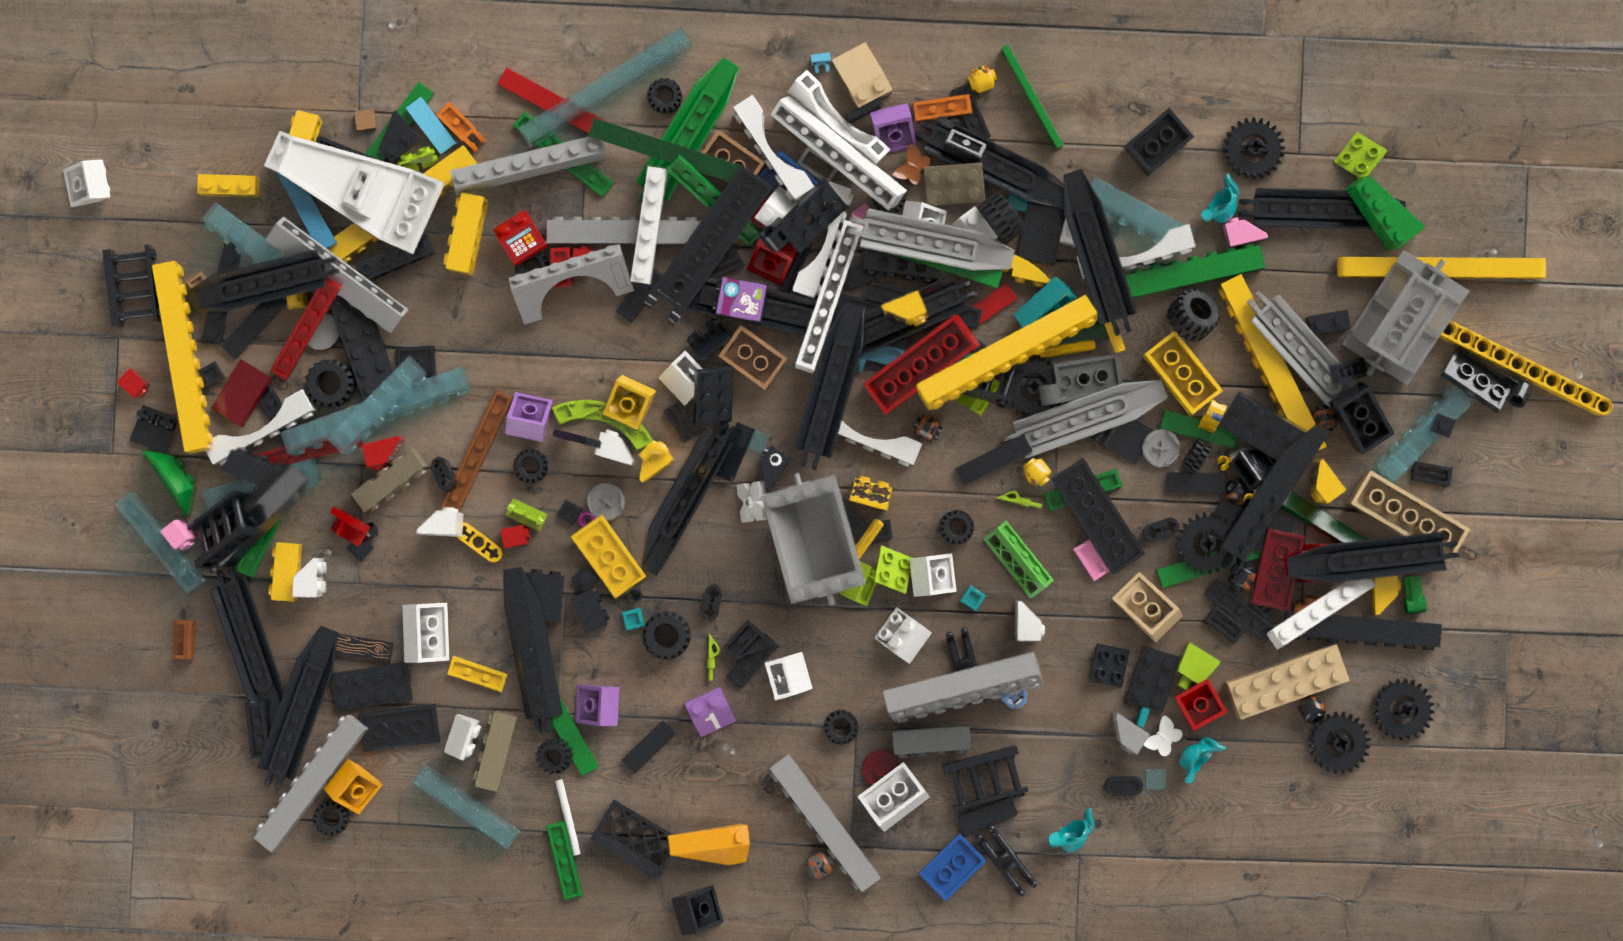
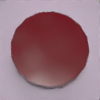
(878, 765)

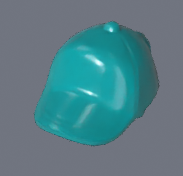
(1223, 204)
(1196, 755)
(1074, 835)

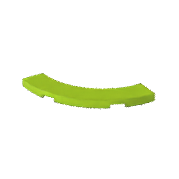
(594, 410)

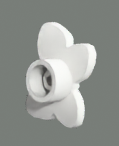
(1164, 737)

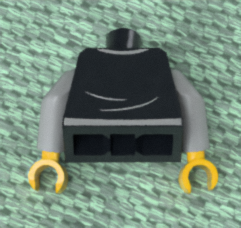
(1250, 465)

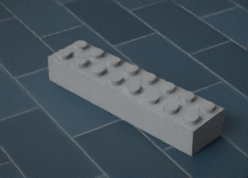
(963, 687)

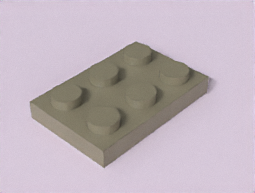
(954, 184)

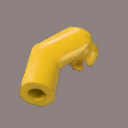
(653, 448)

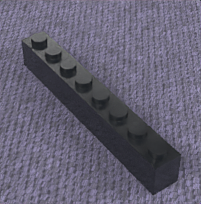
(1374, 630)

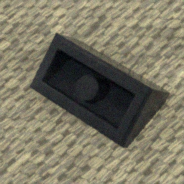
(964, 147)

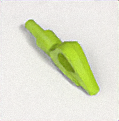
(1018, 500)
(711, 657)

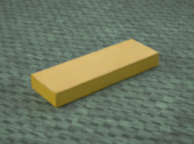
(477, 674)

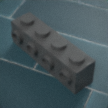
(931, 740)

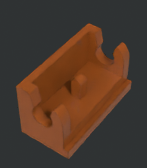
(184, 639)

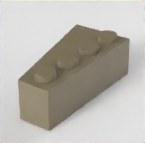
(390, 480)

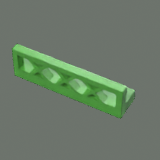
(1021, 557)

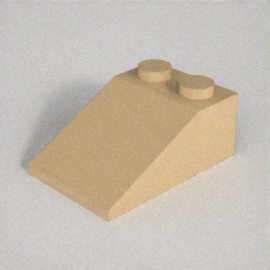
(862, 75)
(1147, 607)

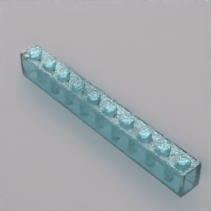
(605, 87)
(433, 389)

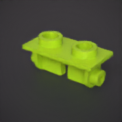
(424, 156)
(526, 514)

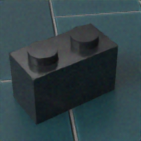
(1329, 322)
(590, 610)

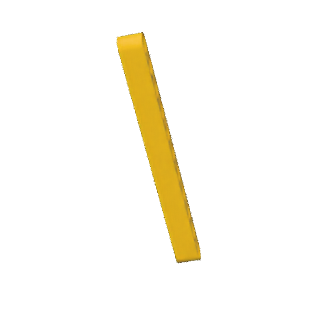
(1454, 267)
(1523, 370)

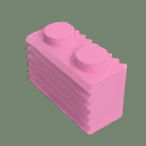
(179, 535)

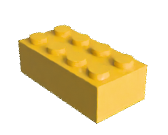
(466, 234)
(1182, 373)

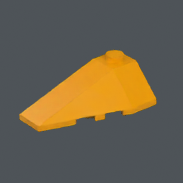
(717, 845)

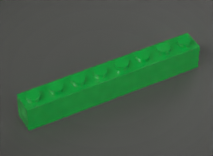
(1195, 270)

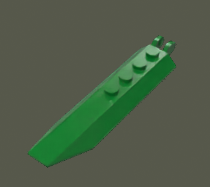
(696, 117)

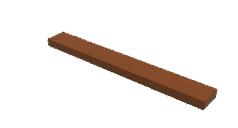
(478, 450)

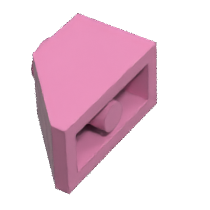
(1242, 233)

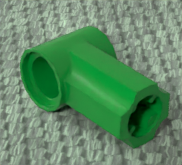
(1414, 599)

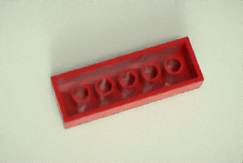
(925, 359)

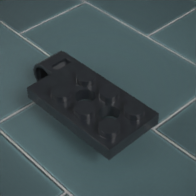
(793, 227)
(1496, 387)

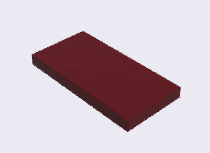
(1273, 585)

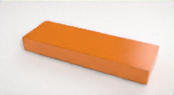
(942, 107)

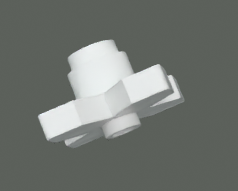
(752, 501)

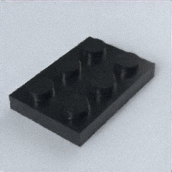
(713, 395)
(1152, 678)

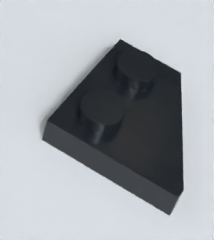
(397, 138)
(747, 642)

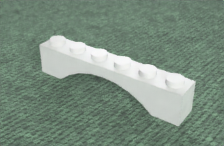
(810, 95)
(753, 119)
(649, 225)
(1175, 240)
(809, 278)
(293, 409)
(900, 448)
(1318, 611)

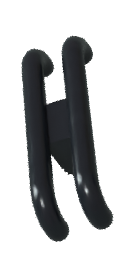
(965, 663)
(1006, 860)

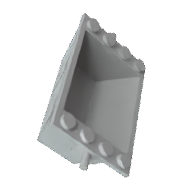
(1405, 317)
(813, 539)

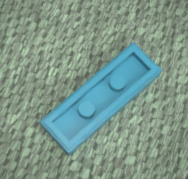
(430, 125)

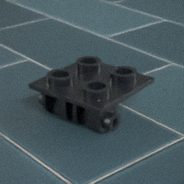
(710, 341)
(153, 429)
(1109, 665)

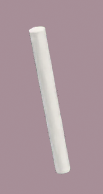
(567, 816)

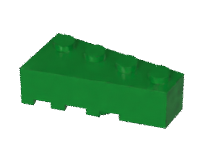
(1384, 213)

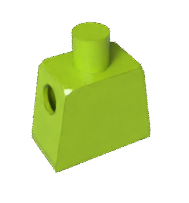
(1195, 665)

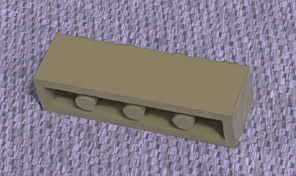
(496, 750)

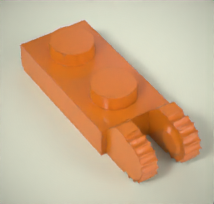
(459, 125)

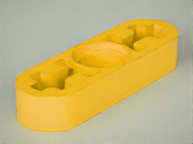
(493, 546)

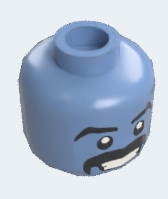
(1015, 700)

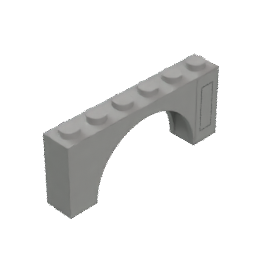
(603, 264)

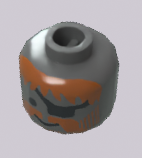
(819, 865)

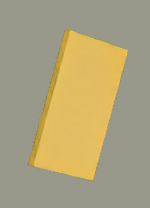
(608, 556)

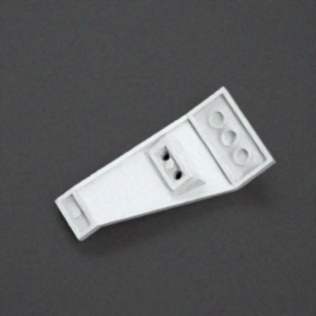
(390, 202)

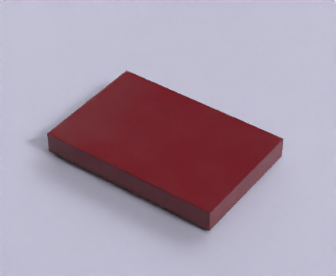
(241, 393)

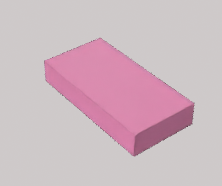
(1091, 560)

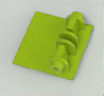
(1360, 156)
(892, 570)

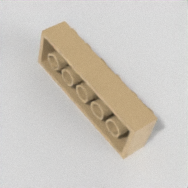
(1403, 511)
(1287, 681)

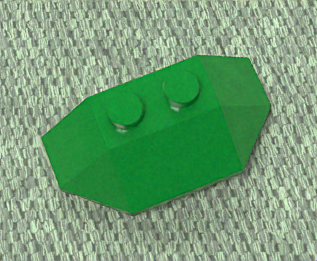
(174, 478)

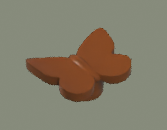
(913, 166)
(1300, 605)

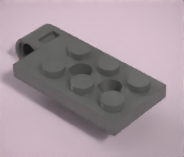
(1067, 384)

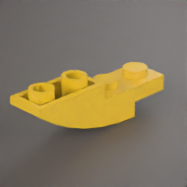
(1025, 271)

